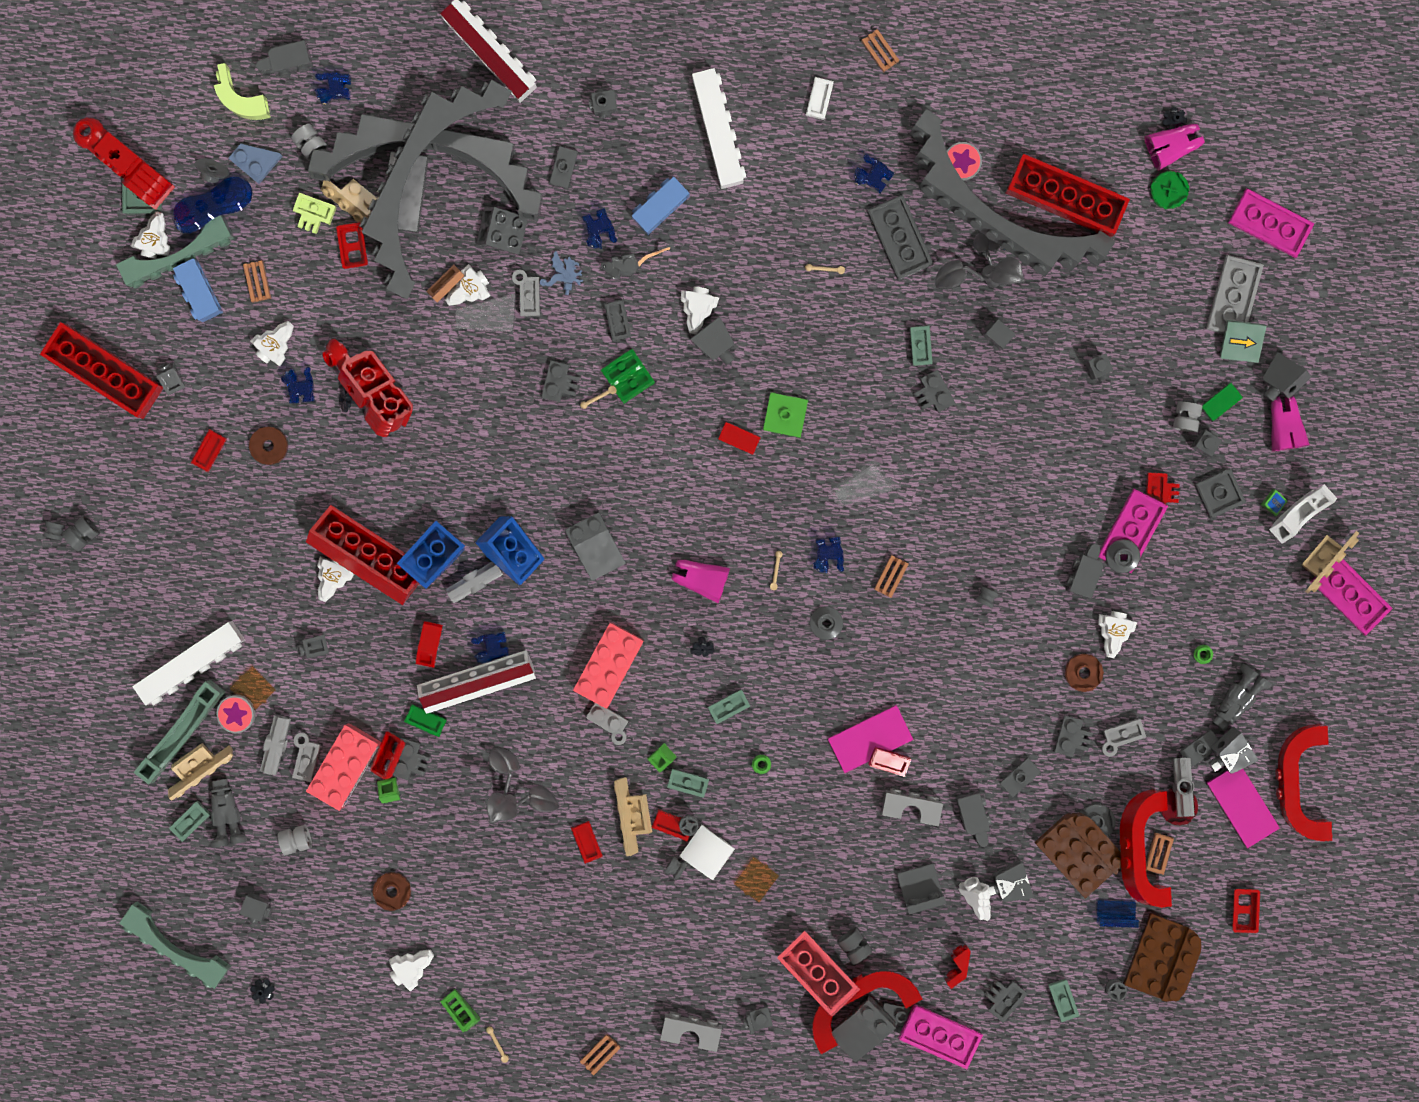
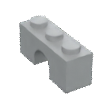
(895, 802)
(675, 1026)

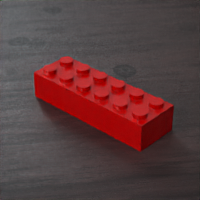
(1067, 195)
(101, 370)
(362, 553)

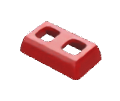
(346, 247)
(385, 753)
(1253, 910)

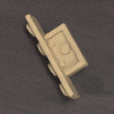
(351, 198)
(1323, 558)
(196, 766)
(633, 815)

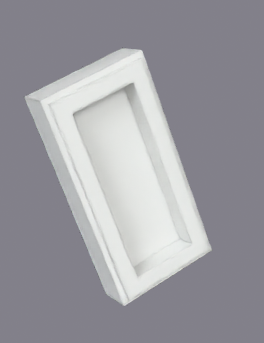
(819, 98)

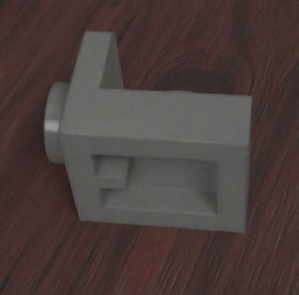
(170, 378)
(312, 647)
(757, 1019)

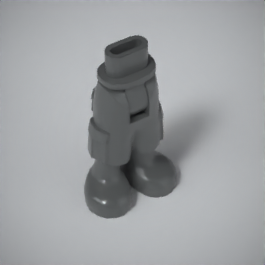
(1238, 699)
(225, 812)

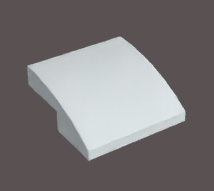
(707, 852)

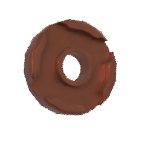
(257, 441)
(1095, 672)
(395, 880)

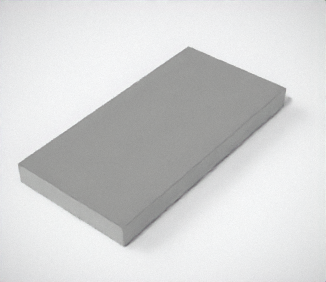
(1234, 293)

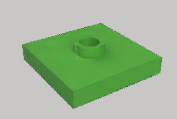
(785, 415)

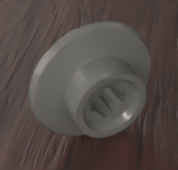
(211, 170)
(1122, 547)
(822, 614)

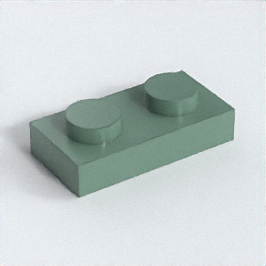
(921, 345)
(729, 706)
(688, 783)
(190, 821)
(1063, 1000)

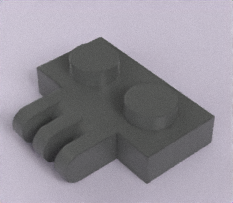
(558, 382)
(934, 392)
(1071, 736)
(410, 760)
(1005, 999)

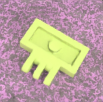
(313, 212)

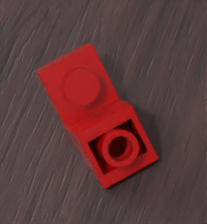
(429, 644)
(961, 958)

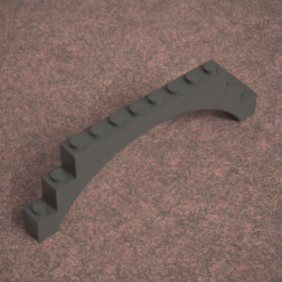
(387, 134)
(950, 191)
(383, 216)

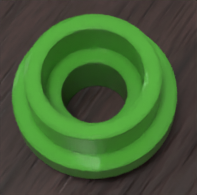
(1209, 654)
(763, 770)

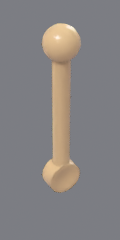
(840, 270)
(611, 389)
(773, 586)
(504, 1058)

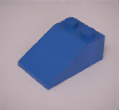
(510, 549)
(431, 555)

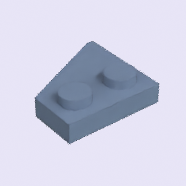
(255, 161)

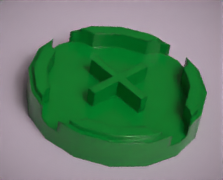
(1169, 190)

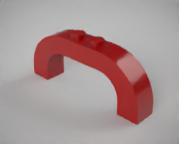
(1288, 779)
(1133, 848)
(901, 985)

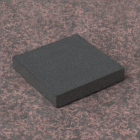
(1220, 493)

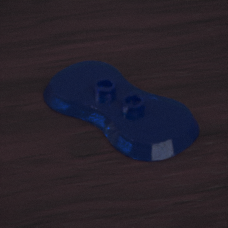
(226, 198)

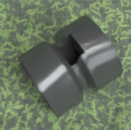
(82, 531)
(856, 948)

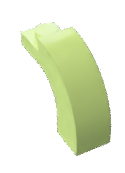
(249, 108)

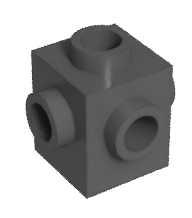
(606, 109)

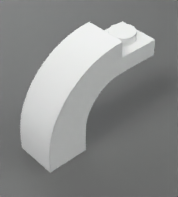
(1300, 512)

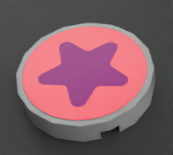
(965, 159)
(236, 714)

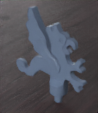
(566, 276)

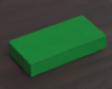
(1221, 402)
(427, 722)

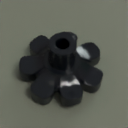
(1174, 118)
(345, 400)
(702, 647)
(262, 990)

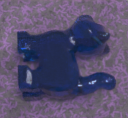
(335, 91)
(873, 178)
(597, 227)
(299, 388)
(826, 553)
(492, 643)

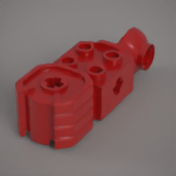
(136, 173)
(371, 387)

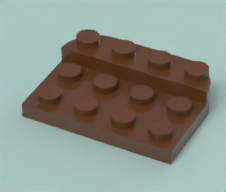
(1080, 852)
(1164, 959)

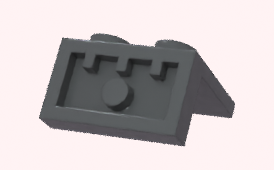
(501, 230)
(921, 888)

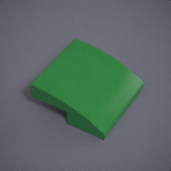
(628, 376)

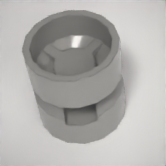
(307, 139)
(1185, 423)
(292, 840)

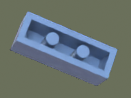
(660, 205)
(197, 290)

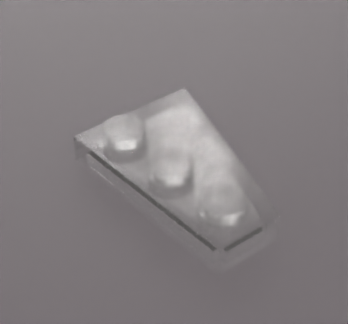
(488, 316)
(862, 484)

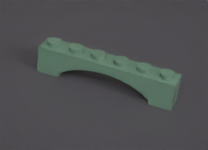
(213, 234)
(174, 740)
(139, 922)

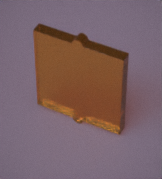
(253, 687)
(756, 879)

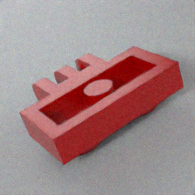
(1159, 488)

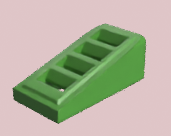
(465, 1006)

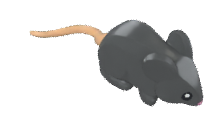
(626, 265)

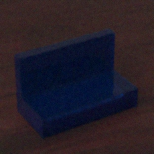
(1117, 914)

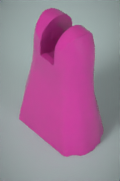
(1172, 144)
(1287, 426)
(702, 578)

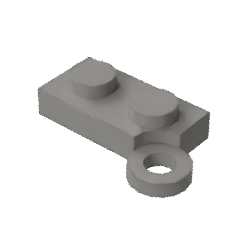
(528, 294)
(609, 721)
(1122, 735)
(306, 758)

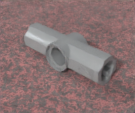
(473, 582)
(275, 745)
(1183, 800)

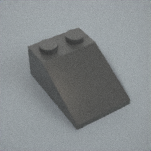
(595, 546)
(863, 1028)

